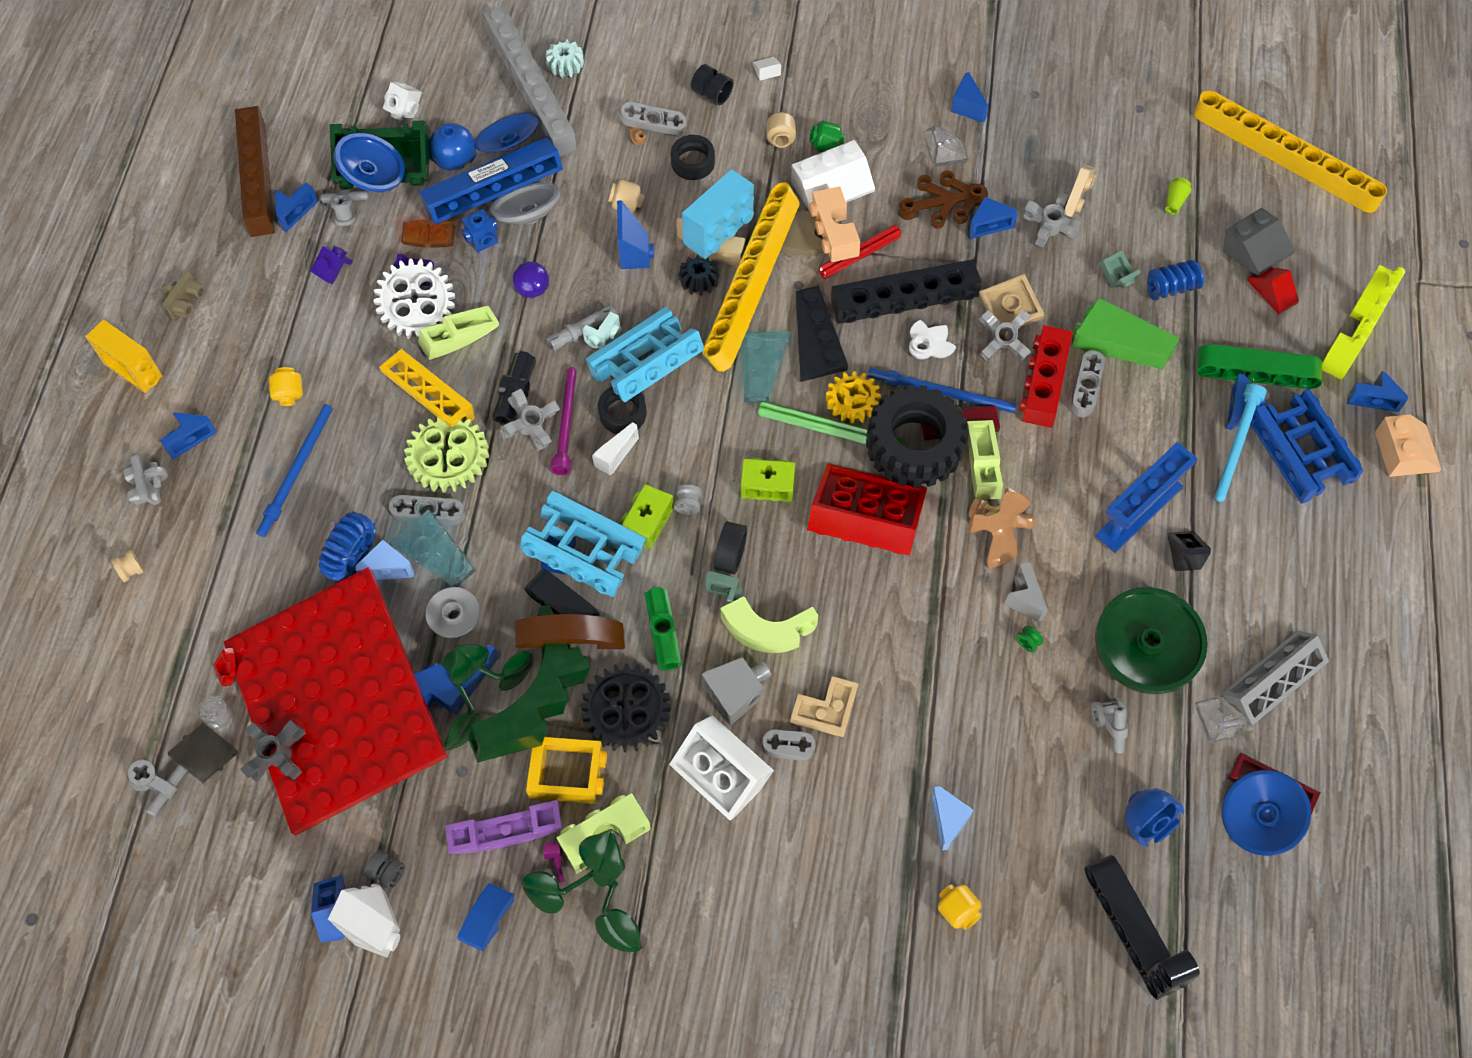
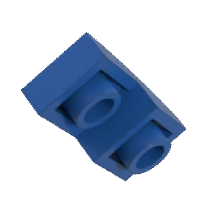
(484, 916)

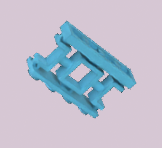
(622, 354)
(591, 528)

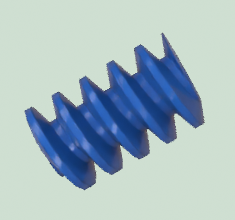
(1174, 278)

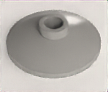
(446, 603)

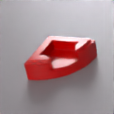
(225, 667)

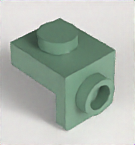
(1118, 270)
(724, 584)

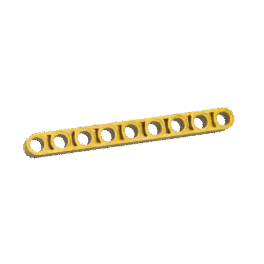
(1290, 151)
(751, 277)

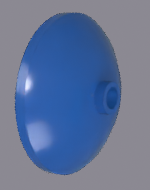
(369, 162)

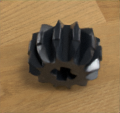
(699, 275)

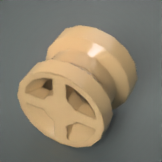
(127, 566)

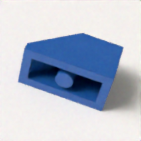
(323, 900)

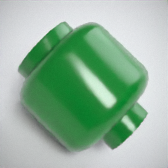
(826, 136)

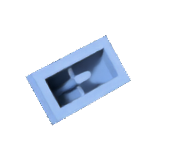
(386, 563)
(950, 816)

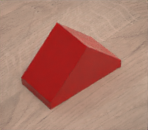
(1276, 288)

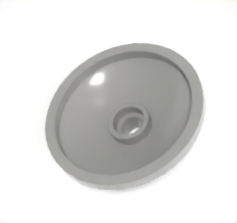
(526, 204)

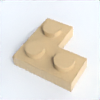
(1083, 183)
(828, 715)

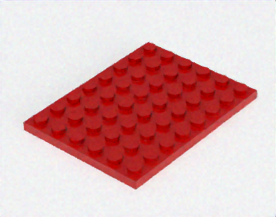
(352, 690)

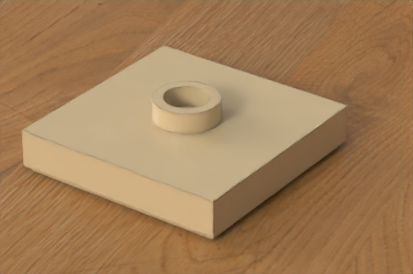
(1010, 299)

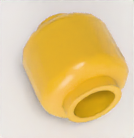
(285, 386)
(959, 906)

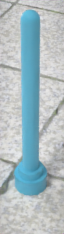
(1253, 396)

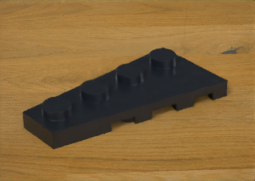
(817, 339)

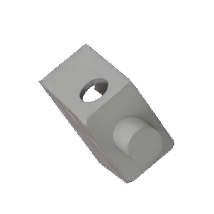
(735, 687)

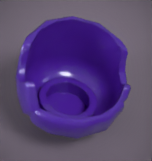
(530, 279)

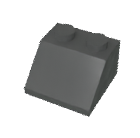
(1258, 242)

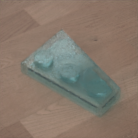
(761, 363)
(435, 549)

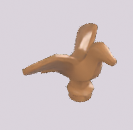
(1001, 522)

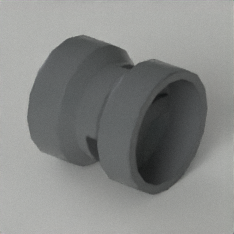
(384, 869)

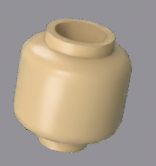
(780, 130)
(628, 193)

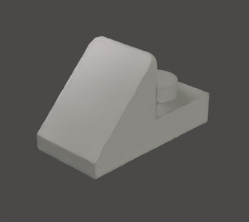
(1028, 598)

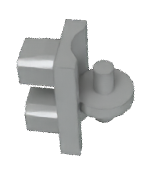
(147, 479)

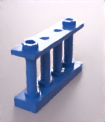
(1146, 497)

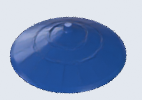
(506, 132)
(1266, 812)

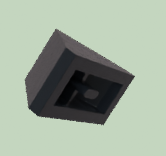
(1188, 550)

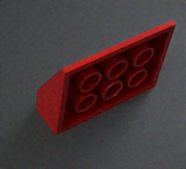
(866, 509)

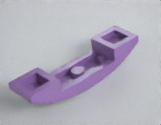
(504, 830)

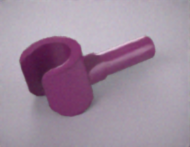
(554, 852)

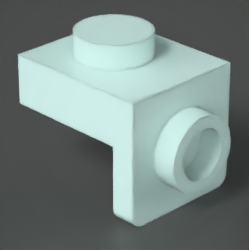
(607, 332)

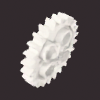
(413, 277)

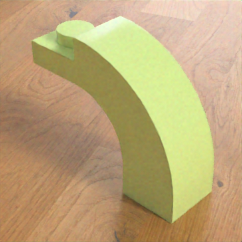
(764, 634)

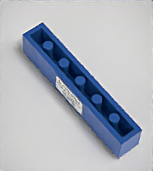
(491, 180)

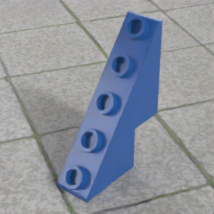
(437, 686)

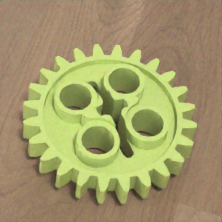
(423, 453)

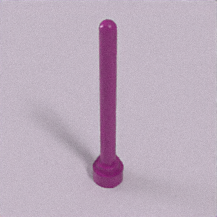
(560, 462)

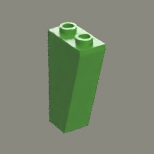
(1123, 336)

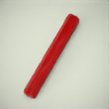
(866, 248)

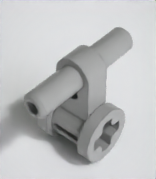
(342, 202)
(1114, 717)
(164, 789)

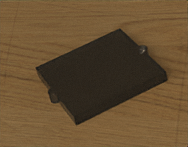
(202, 753)

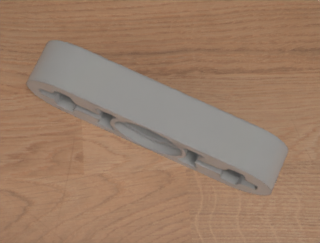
(661, 113)
(1090, 393)
(419, 502)

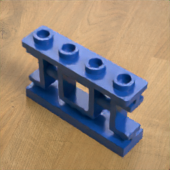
(1289, 455)

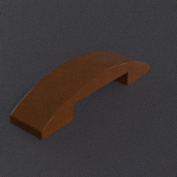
(569, 629)

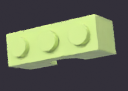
(622, 816)

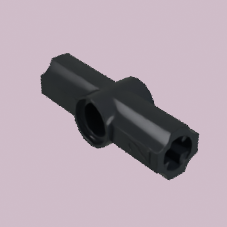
(516, 378)

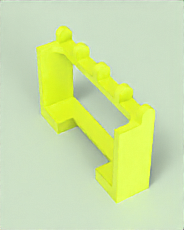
(1367, 312)

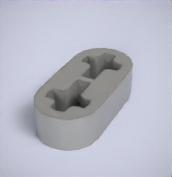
(788, 751)

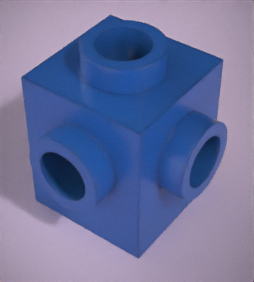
(480, 230)

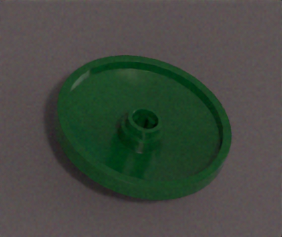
(1151, 640)

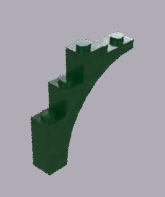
(524, 723)

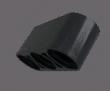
(551, 591)

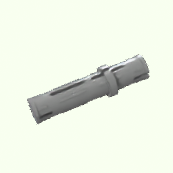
(573, 332)

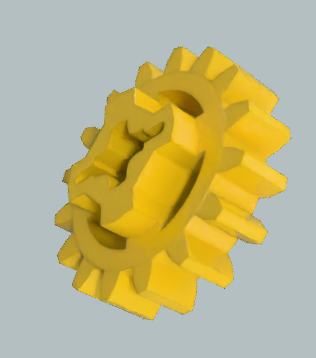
(852, 397)

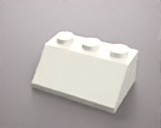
(836, 167)
(720, 767)

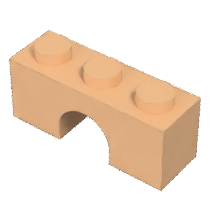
(838, 239)

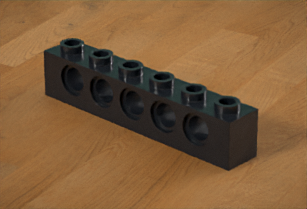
(893, 290)

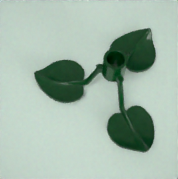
(462, 665)
(603, 856)

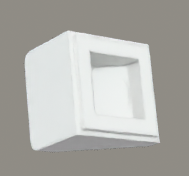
(767, 68)

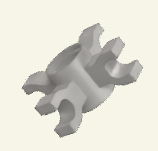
(1052, 220)
(995, 326)
(538, 415)

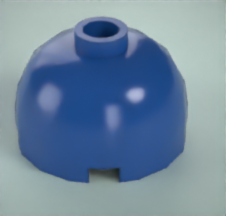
(452, 146)
(1152, 815)

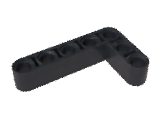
(1157, 968)

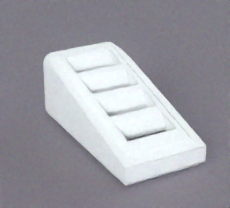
(615, 450)

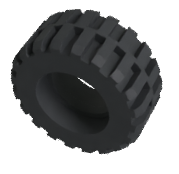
(921, 407)

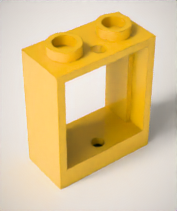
(124, 356)
(538, 791)

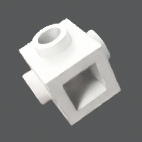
(402, 100)

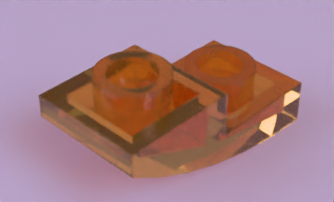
(422, 234)

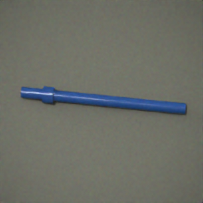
(893, 378)
(274, 510)

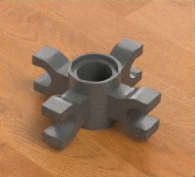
(264, 746)

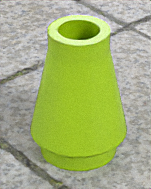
(1177, 194)

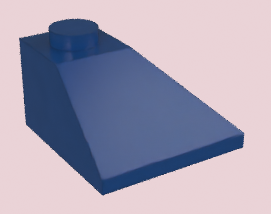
(632, 240)

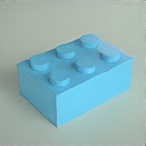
(718, 214)

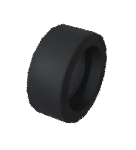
(692, 143)
(617, 425)
(730, 547)

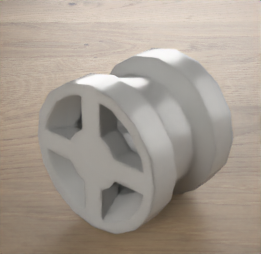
(688, 499)

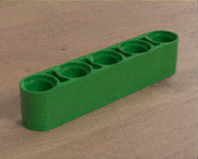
(1259, 366)

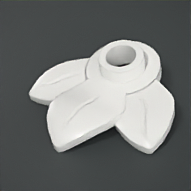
(930, 339)

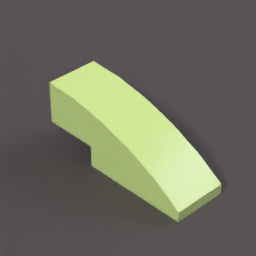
(456, 331)
(984, 460)

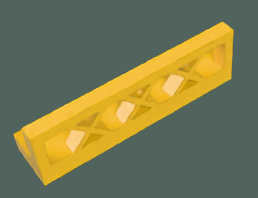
(430, 384)

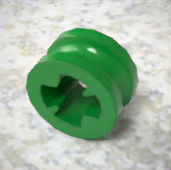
(1029, 639)

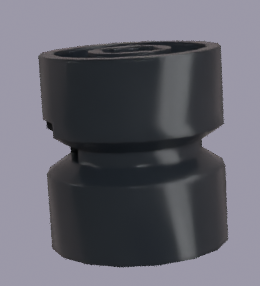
(712, 84)

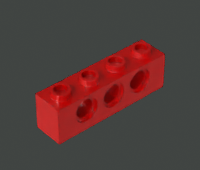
(1043, 410)

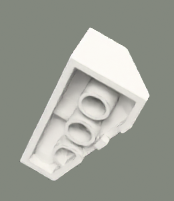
(367, 919)

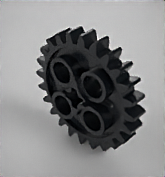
(601, 707)

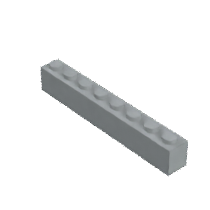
(529, 80)

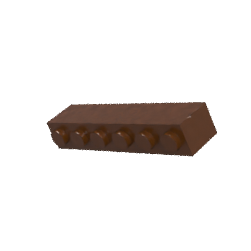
(254, 171)

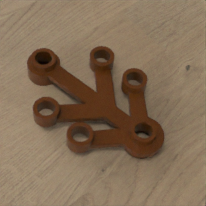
(909, 207)

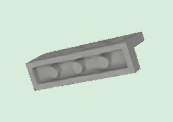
(1273, 669)

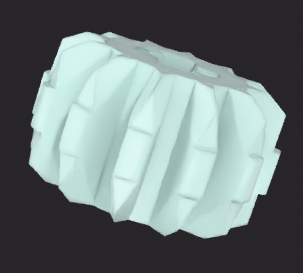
(564, 59)

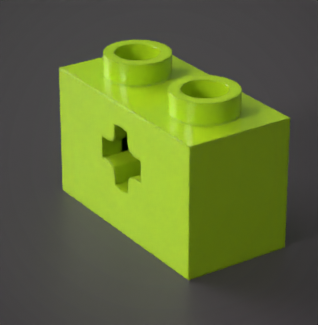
(777, 488)
(649, 513)

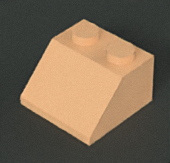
(1406, 446)

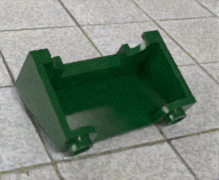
(409, 142)

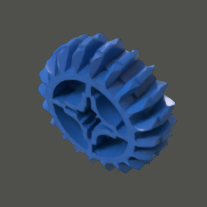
(346, 546)

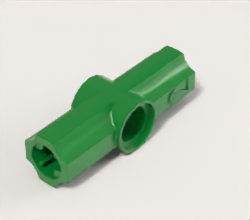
(664, 642)

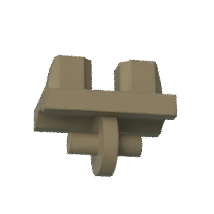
(178, 295)

